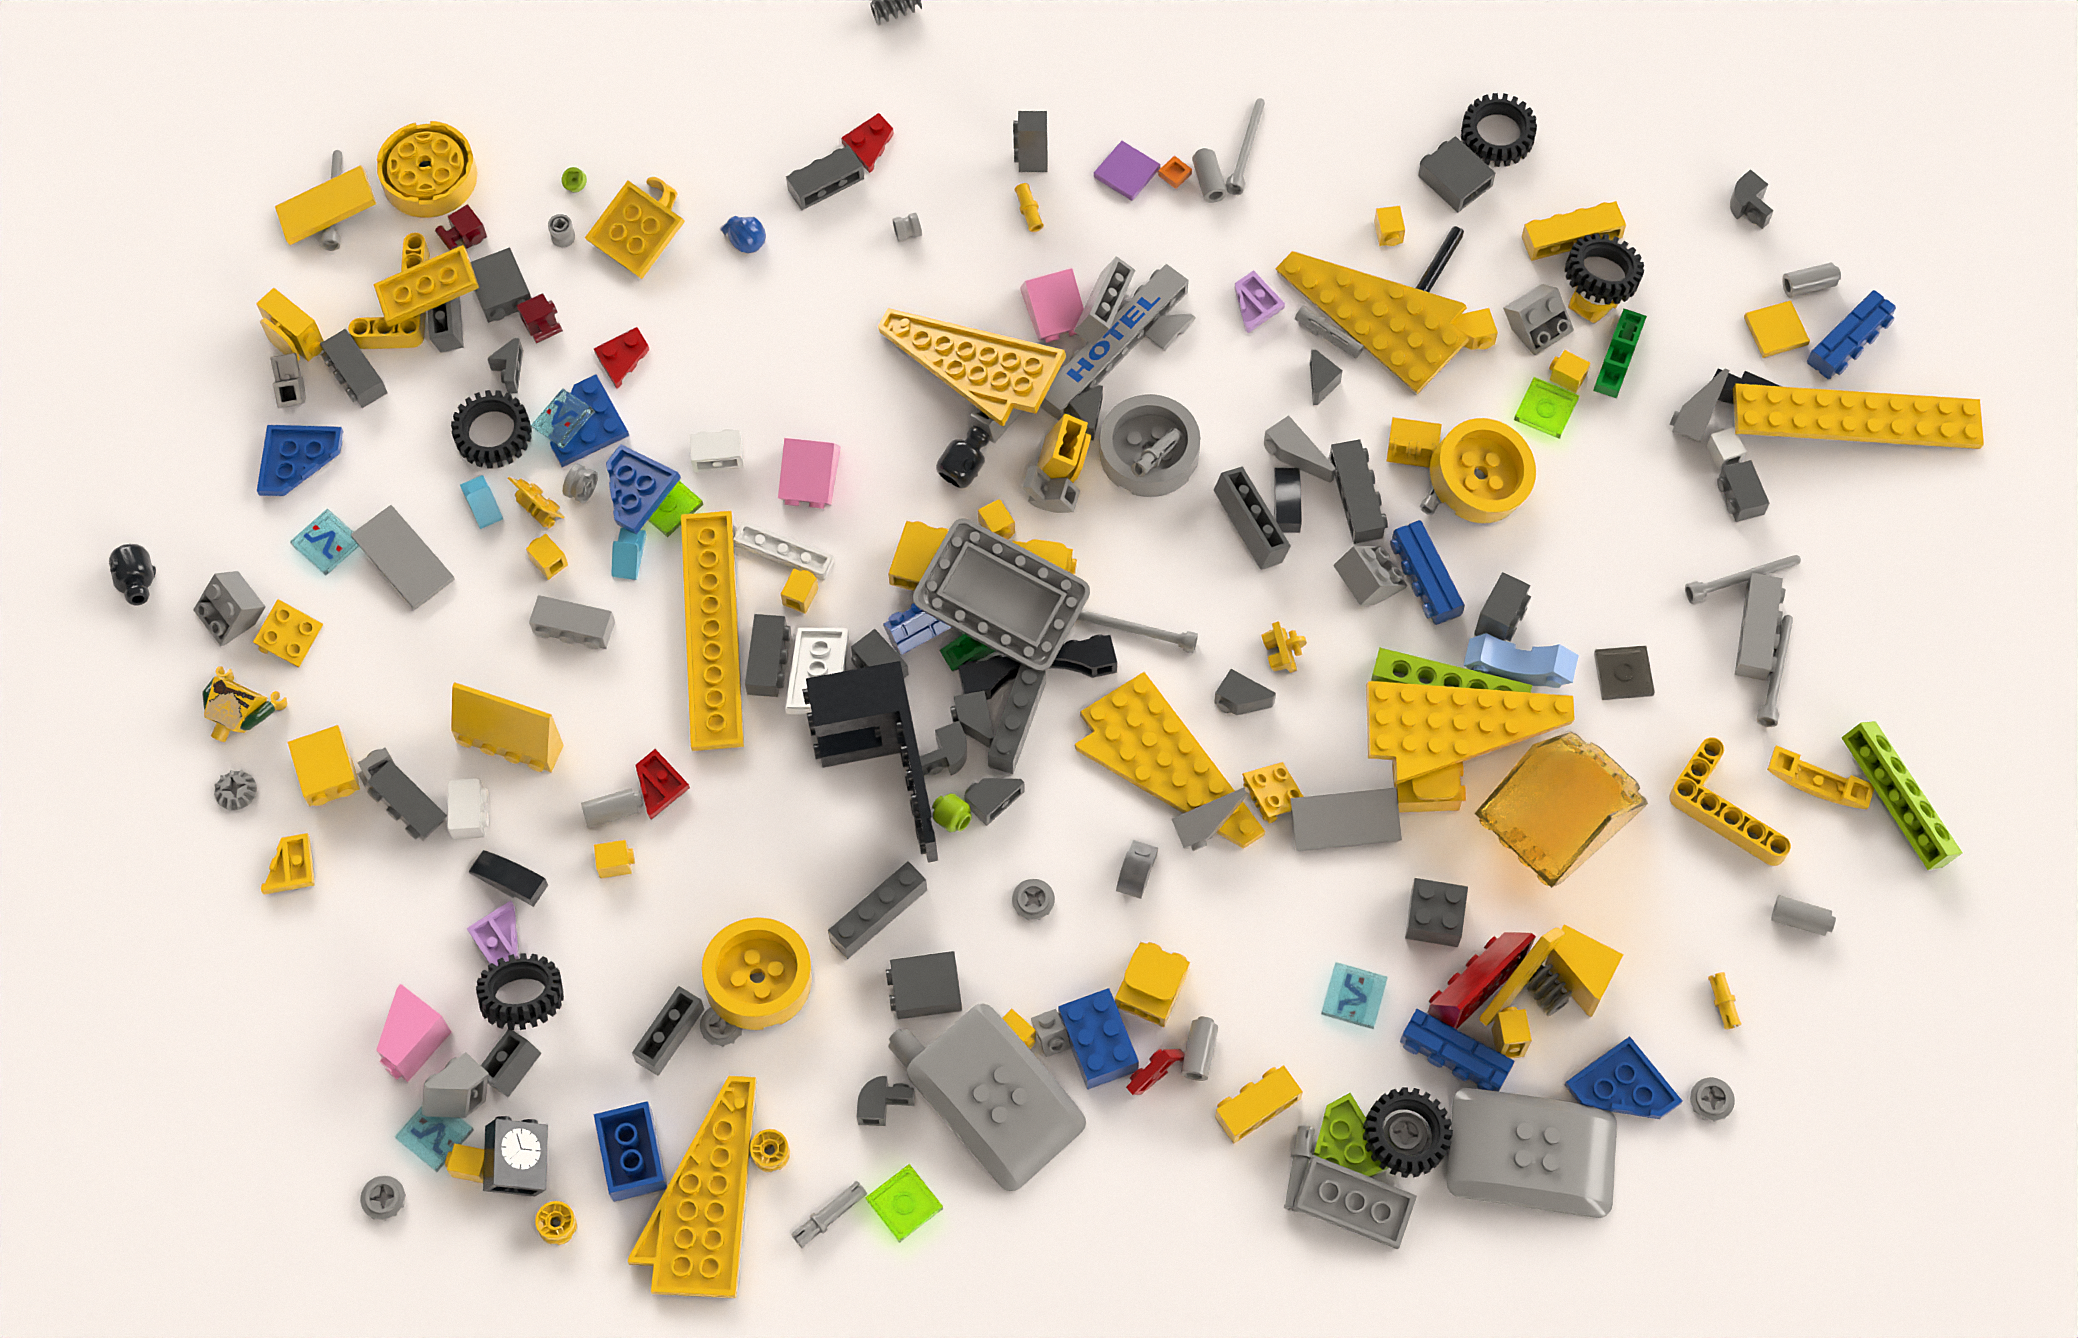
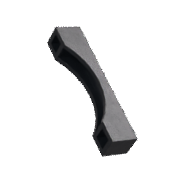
(1090, 657)

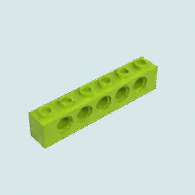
(1437, 673)
(1901, 795)

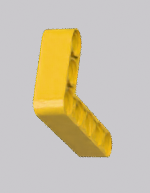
(398, 334)
(1723, 809)

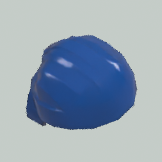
(745, 233)

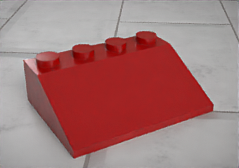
(1481, 978)

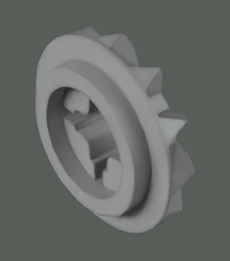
(244, 794)
(1033, 888)
(713, 1035)
(1720, 1091)
(1415, 1127)
(373, 1190)

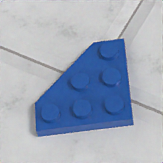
(599, 430)
(294, 455)
(637, 486)
(1624, 1084)

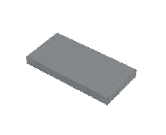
(402, 557)
(1345, 819)
(1355, 1202)

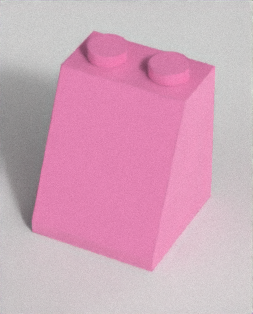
(1053, 304)
(808, 472)
(410, 1034)

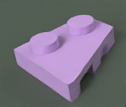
(1256, 301)
(497, 934)

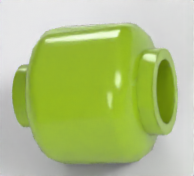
(951, 812)

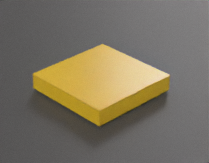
(1776, 329)

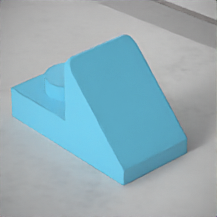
(481, 501)
(627, 554)

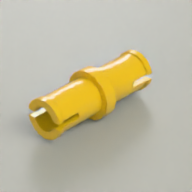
(1029, 207)
(1724, 1001)

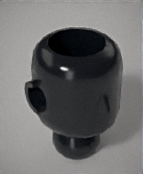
(963, 458)
(132, 572)

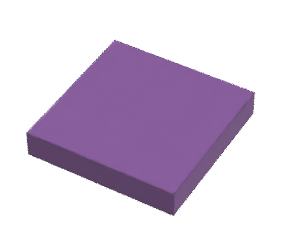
(1127, 170)

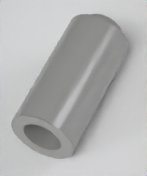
(1209, 175)
(1811, 279)
(611, 807)
(1803, 915)
(905, 1046)
(1199, 1049)

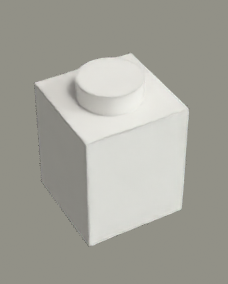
(1725, 448)

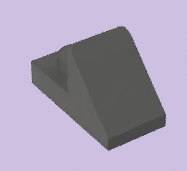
(508, 361)

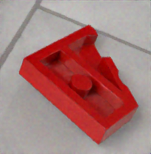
(869, 140)
(622, 354)
(659, 783)
(1157, 1068)

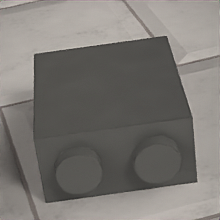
(1456, 174)
(499, 284)
(924, 985)

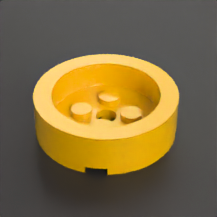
(427, 190)
(1497, 453)
(753, 948)

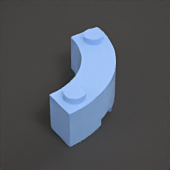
(1539, 667)

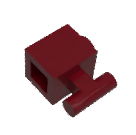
(464, 227)
(539, 317)

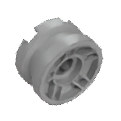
(580, 483)

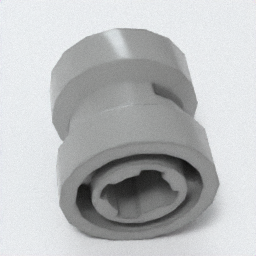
(907, 227)
(561, 230)

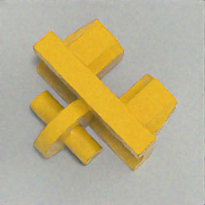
(1279, 637)

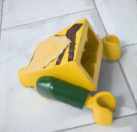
(236, 706)

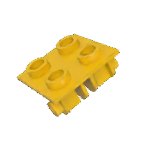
(1412, 442)
(530, 498)
(287, 633)
(1272, 789)

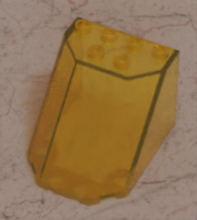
(1561, 805)

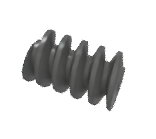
(883, 8)
(1548, 989)

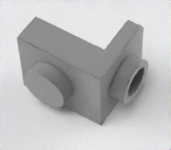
(373, 763)
(1051, 1032)

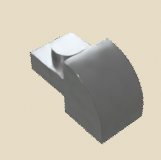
(1136, 869)

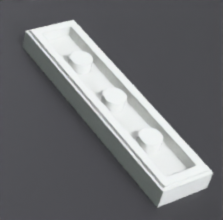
(783, 550)

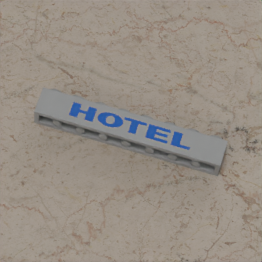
(1133, 320)

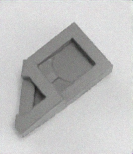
(1168, 328)

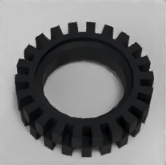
(1496, 106)
(1596, 286)
(499, 453)
(526, 1012)
(1429, 1111)

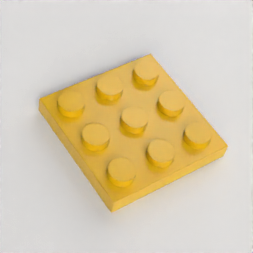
(634, 229)

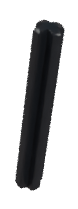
(1440, 259)

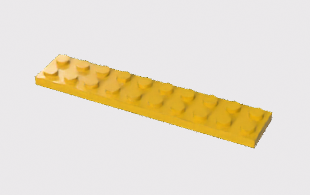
(1857, 416)
(712, 631)

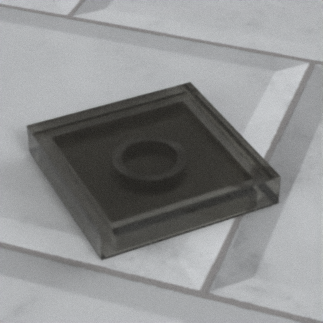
(1624, 672)

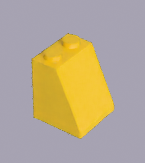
(1584, 967)

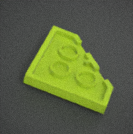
(1342, 1137)

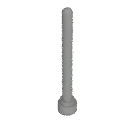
(1236, 183)
(330, 238)
(1697, 590)
(1184, 640)
(1768, 714)

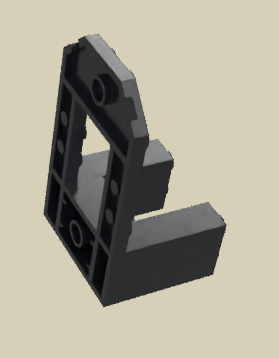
(868, 717)

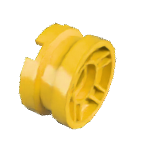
(765, 1140)
(544, 1222)

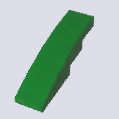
(1620, 353)
(964, 650)

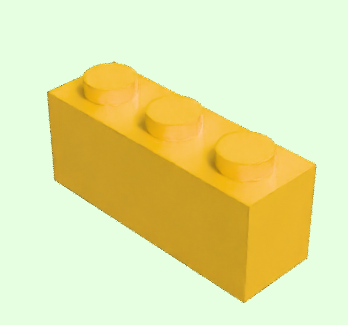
(1258, 1103)

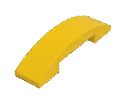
(1819, 782)

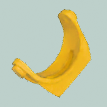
(669, 194)
(1588, 310)

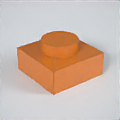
(1175, 172)

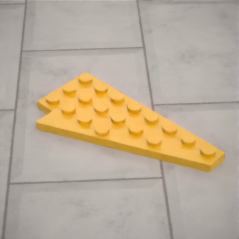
(1394, 322)
(979, 365)
(1444, 725)
(1153, 749)
(700, 1217)

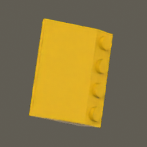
(504, 728)

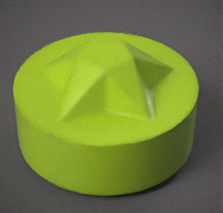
(574, 179)

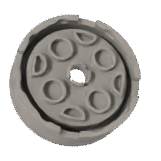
(1140, 423)

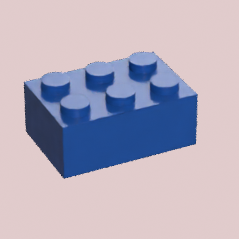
(1098, 1038)
(630, 1151)

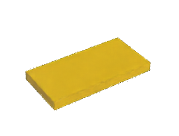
(325, 205)
(426, 286)
(1522, 975)

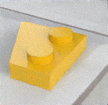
(291, 866)

